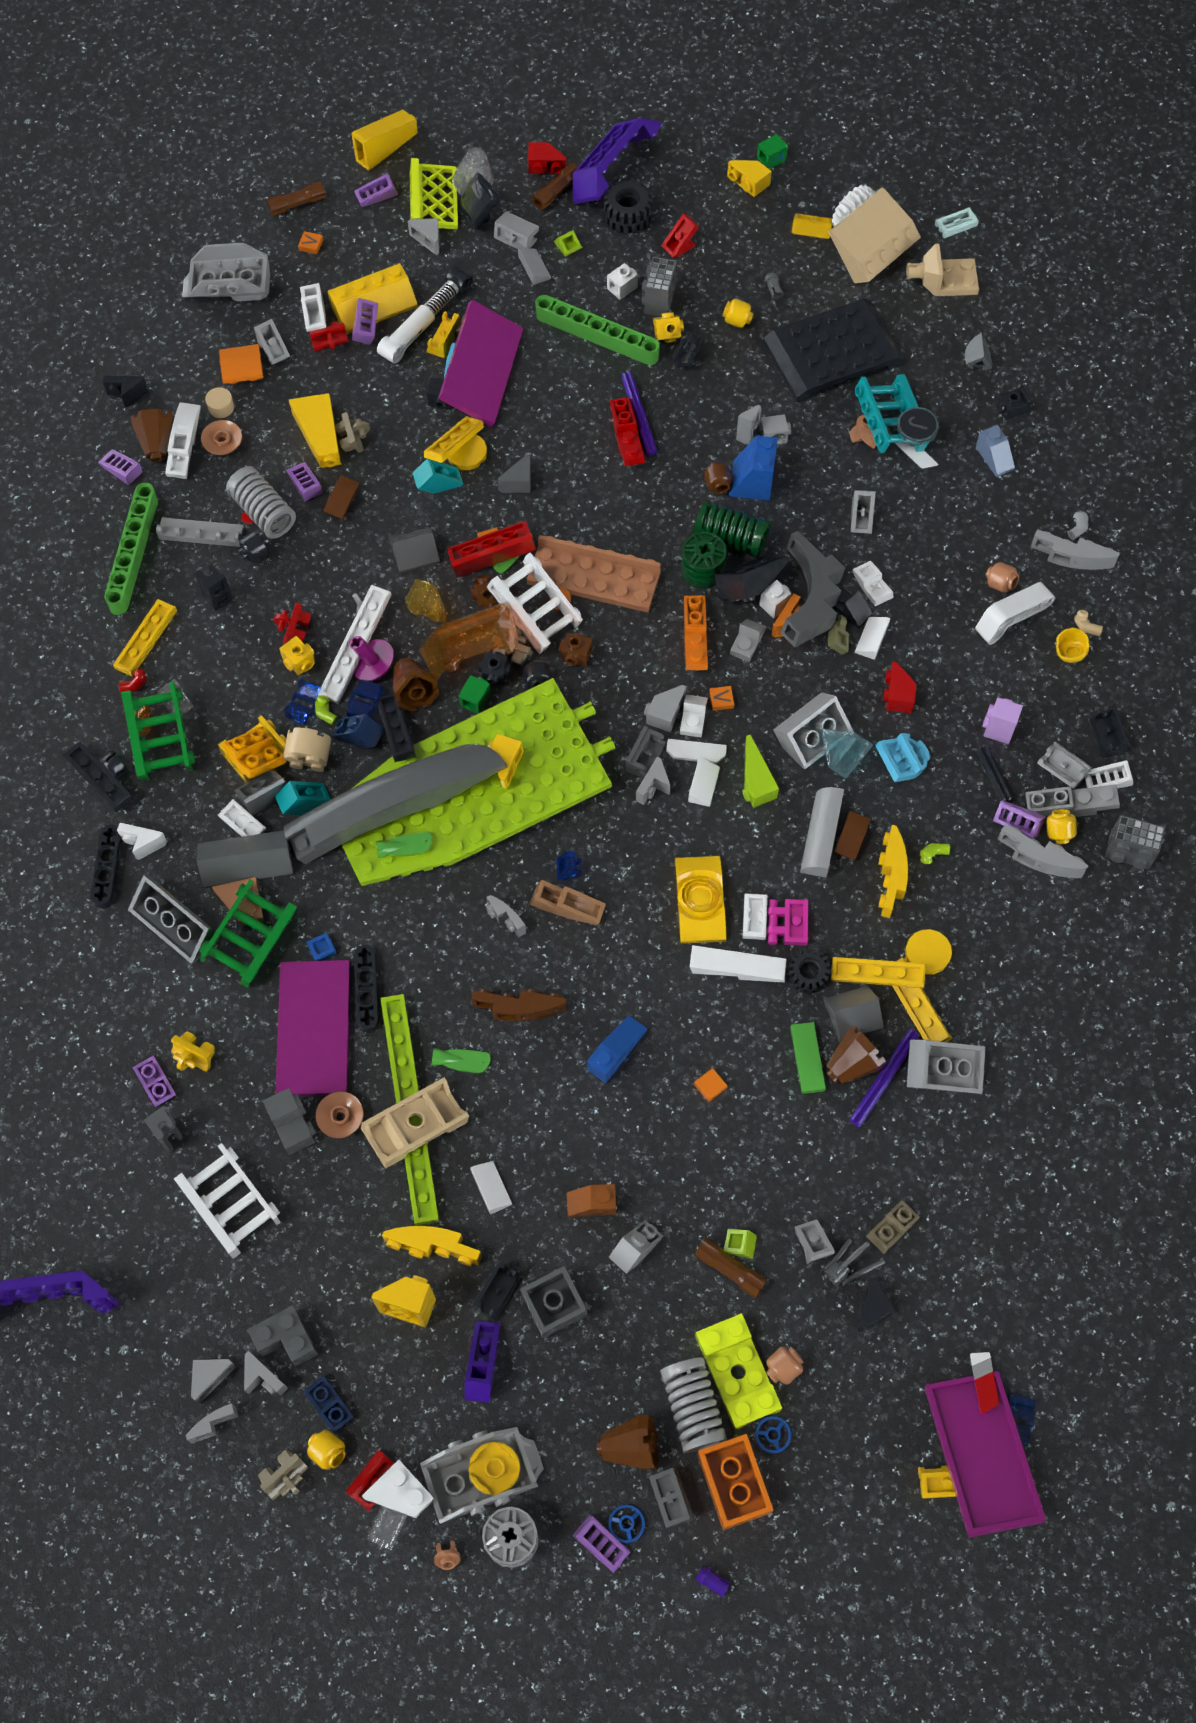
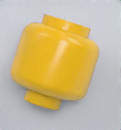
(737, 313)
(1061, 826)
(326, 1449)

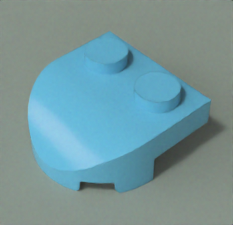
(903, 757)

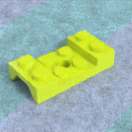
(728, 1346)

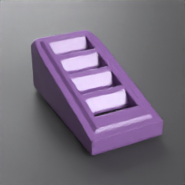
(379, 183)
(361, 333)
(129, 475)
(309, 492)
(1022, 812)
(587, 1543)

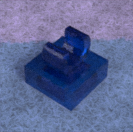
(567, 866)

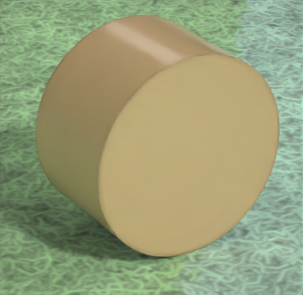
(219, 402)

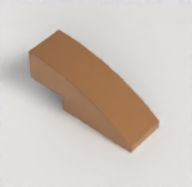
(567, 903)

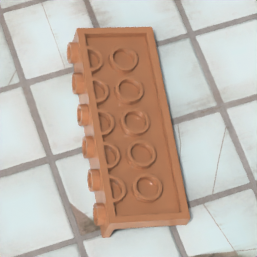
(598, 573)

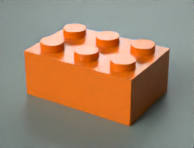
(734, 1482)

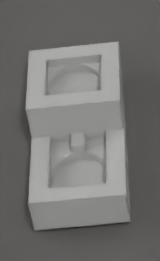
(205, 1427)

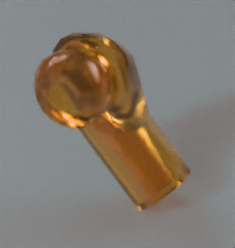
(144, 712)

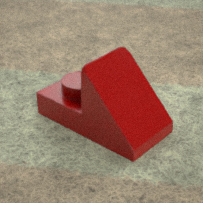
(680, 236)

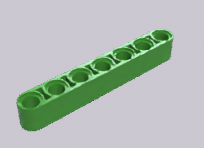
(597, 329)
(139, 518)

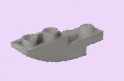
(1080, 555)
(1079, 801)
(1049, 860)

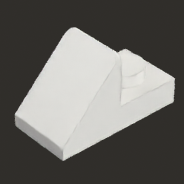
(693, 715)
(145, 840)

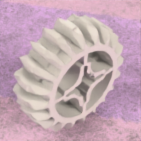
(851, 202)

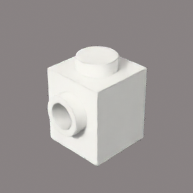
(622, 281)
(775, 598)

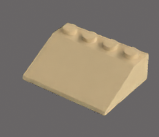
(873, 236)

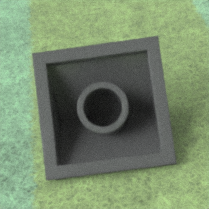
(414, 550)
(260, 792)
(856, 1008)

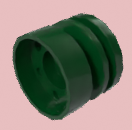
(702, 558)

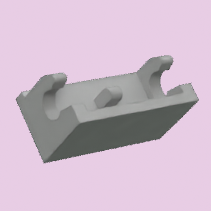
(515, 231)
(1064, 765)

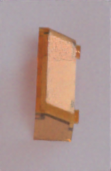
(469, 637)

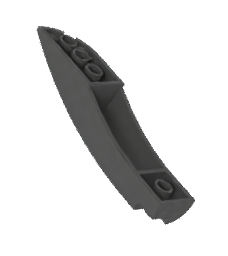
(390, 797)

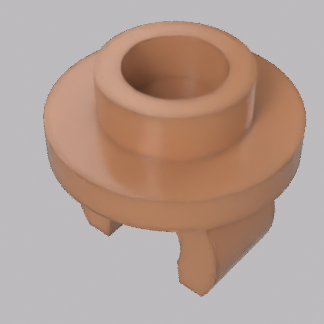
(447, 1558)

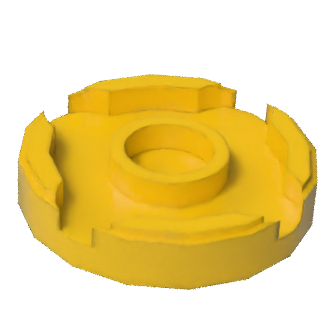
(470, 454)
(929, 948)
(494, 1468)

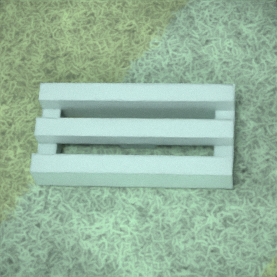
(959, 224)

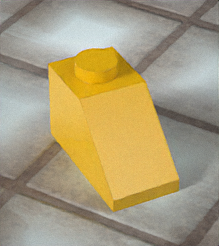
(511, 752)

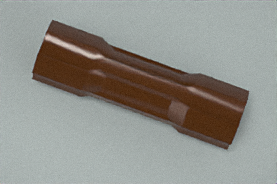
(310, 193)
(547, 194)
(715, 1257)

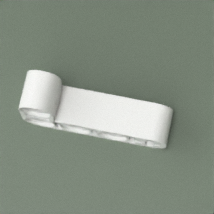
(1013, 610)

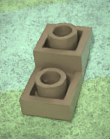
(893, 1227)

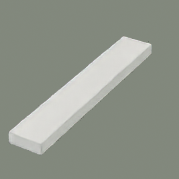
(347, 659)

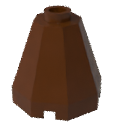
(153, 432)
(413, 685)
(854, 1058)
(631, 1444)

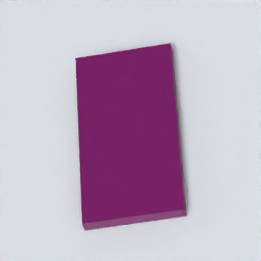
(480, 363)
(313, 1027)
(984, 1458)

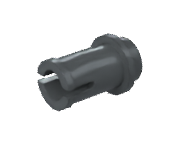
(772, 281)

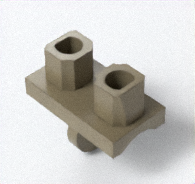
(355, 432)
(521, 652)
(285, 1477)

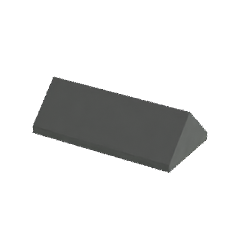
(244, 858)
(170, 919)

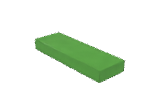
(807, 1058)

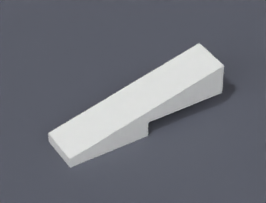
(732, 963)

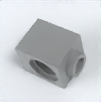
(775, 427)

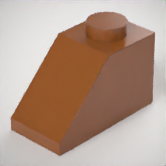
(592, 1201)

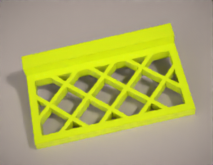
(417, 192)

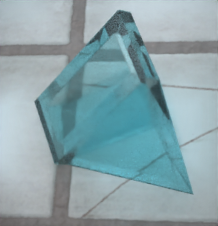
(844, 750)

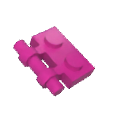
(795, 922)

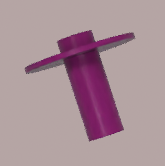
(375, 658)

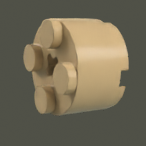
(307, 748)

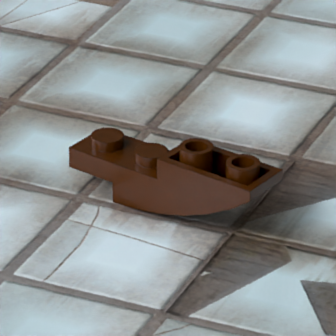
(528, 1007)

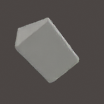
(533, 265)
(748, 425)

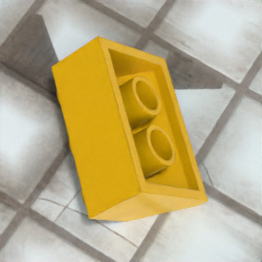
(406, 1300)

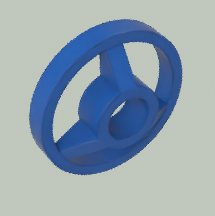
(765, 1433)
(617, 1520)

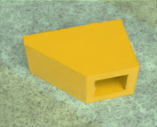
(749, 175)

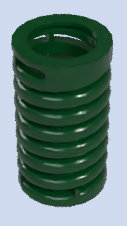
(713, 516)

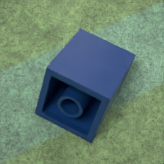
(754, 469)

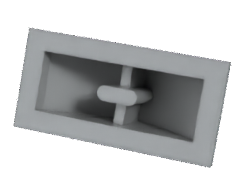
(425, 232)
(862, 511)
(208, 1375)

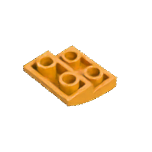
(254, 752)

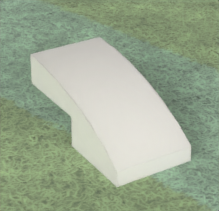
(872, 584)

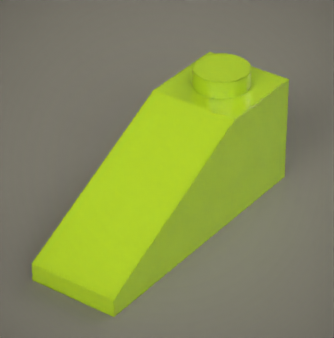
(758, 781)

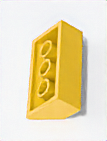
(386, 287)

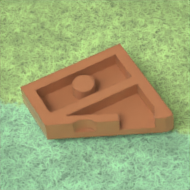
(227, 893)

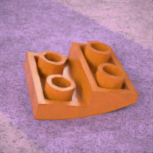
(241, 364)

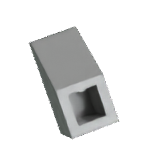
(635, 1246)

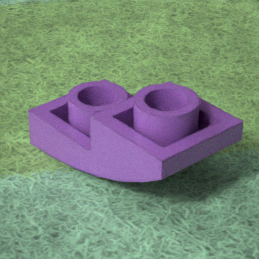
(154, 1081)

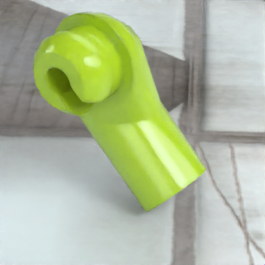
(323, 712)
(933, 849)

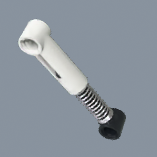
(394, 346)

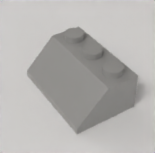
(802, 734)

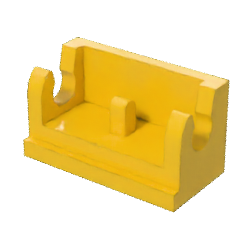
(444, 336)

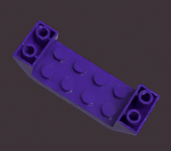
(588, 178)
(55, 1286)

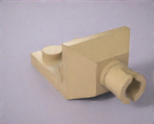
(945, 277)

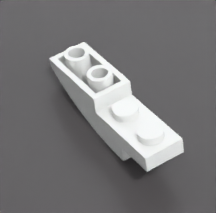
(182, 440)

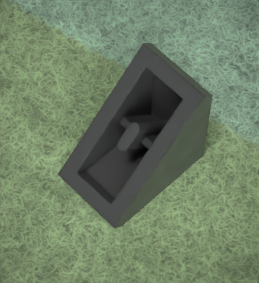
(517, 478)

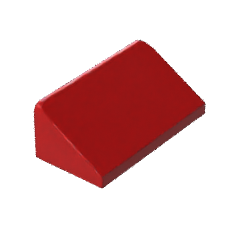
(368, 1476)

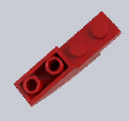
(626, 432)

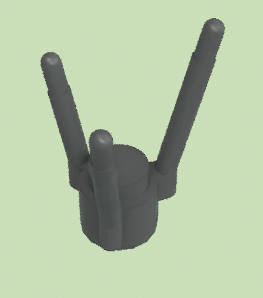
(838, 1271)

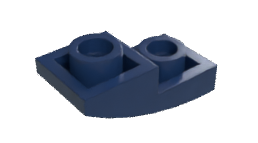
(328, 1404)

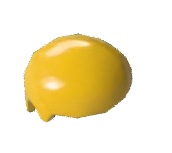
(1072, 645)

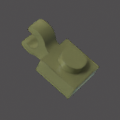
(838, 638)

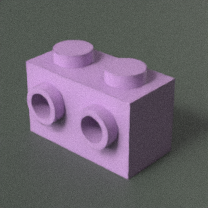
(1001, 720)

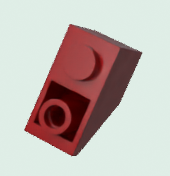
(545, 159)
(900, 691)

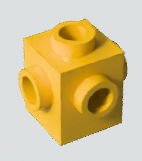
(663, 322)
(297, 656)

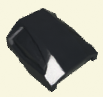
(478, 201)

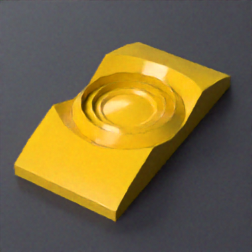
(700, 899)

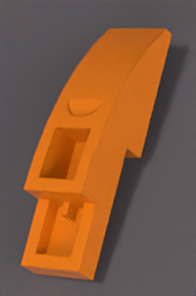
(695, 633)

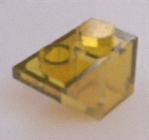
(426, 601)

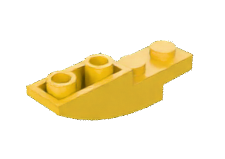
(894, 868)
(423, 1239)

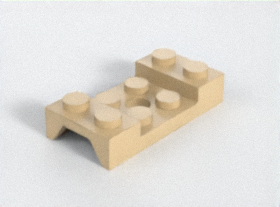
(395, 1137)

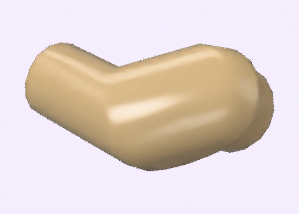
(1084, 624)

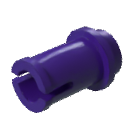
(712, 1581)

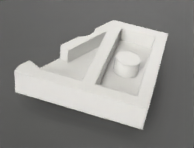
(399, 1491)

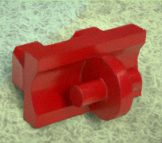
(329, 337)
(297, 616)

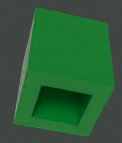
(772, 151)
(474, 694)

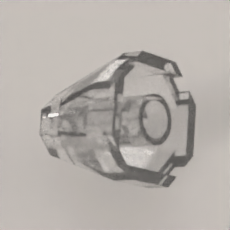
(473, 162)

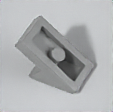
(271, 341)
(747, 639)
(654, 779)
(814, 1241)
(256, 1372)

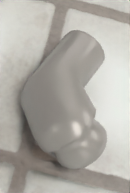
(1081, 525)

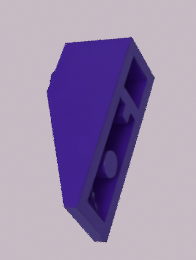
(482, 1362)

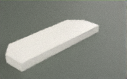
(693, 750)

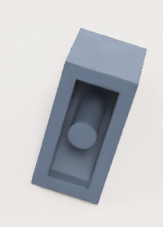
(995, 450)

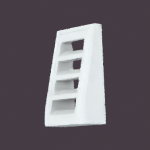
(1112, 768)

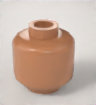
(1002, 577)
(784, 1365)

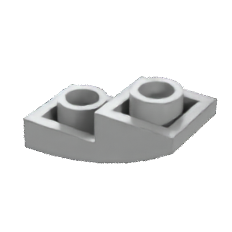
(502, 912)

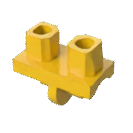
(190, 1055)

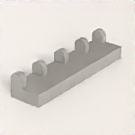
(200, 532)

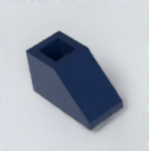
(358, 731)

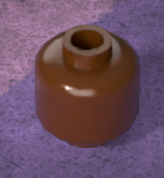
(718, 478)

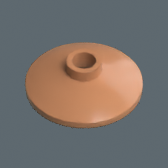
(221, 431)
(336, 1104)

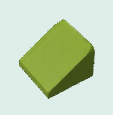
(568, 243)
(740, 1243)

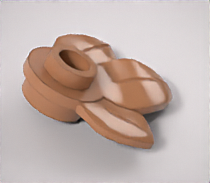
(862, 432)

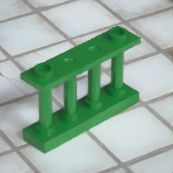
(140, 745)
(259, 952)

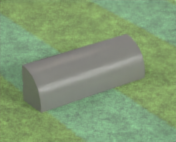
(822, 831)

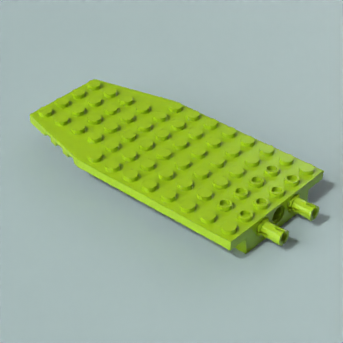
(552, 775)

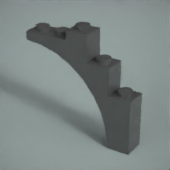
(821, 577)

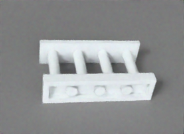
(527, 622)
(204, 1203)

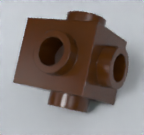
(478, 592)
(576, 649)

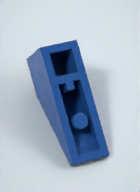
(615, 1049)

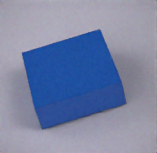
(321, 947)

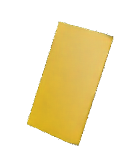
(812, 226)

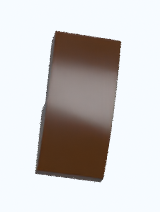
(341, 497)
(852, 835)

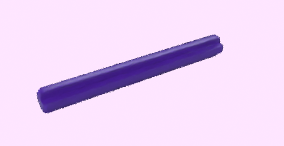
(639, 413)
(883, 1079)

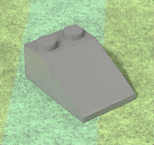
(946, 1066)

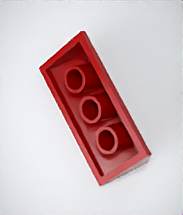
(491, 549)

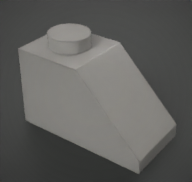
(665, 708)

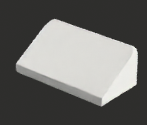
(872, 636)
(703, 782)
(491, 1186)

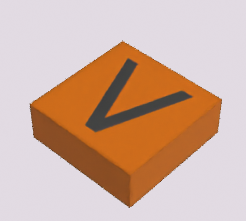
(310, 242)
(721, 698)

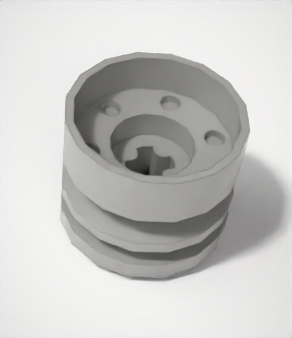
(517, 1551)

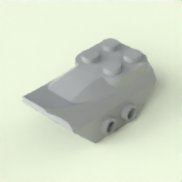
(228, 271)
(450, 1481)

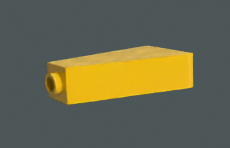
(382, 138)
(317, 425)

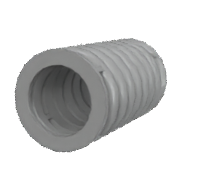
(261, 502)
(687, 1421)

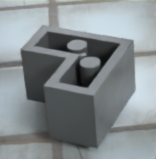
(287, 1117)
(284, 1330)

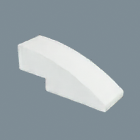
(313, 307)

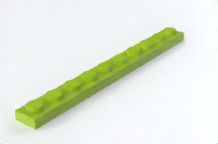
(405, 1085)

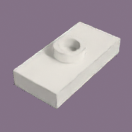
(241, 820)
(755, 916)

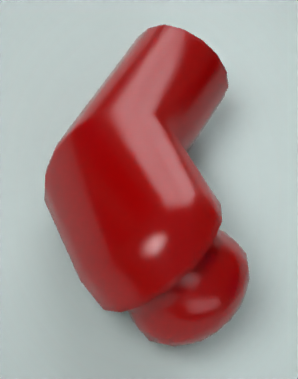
(136, 683)

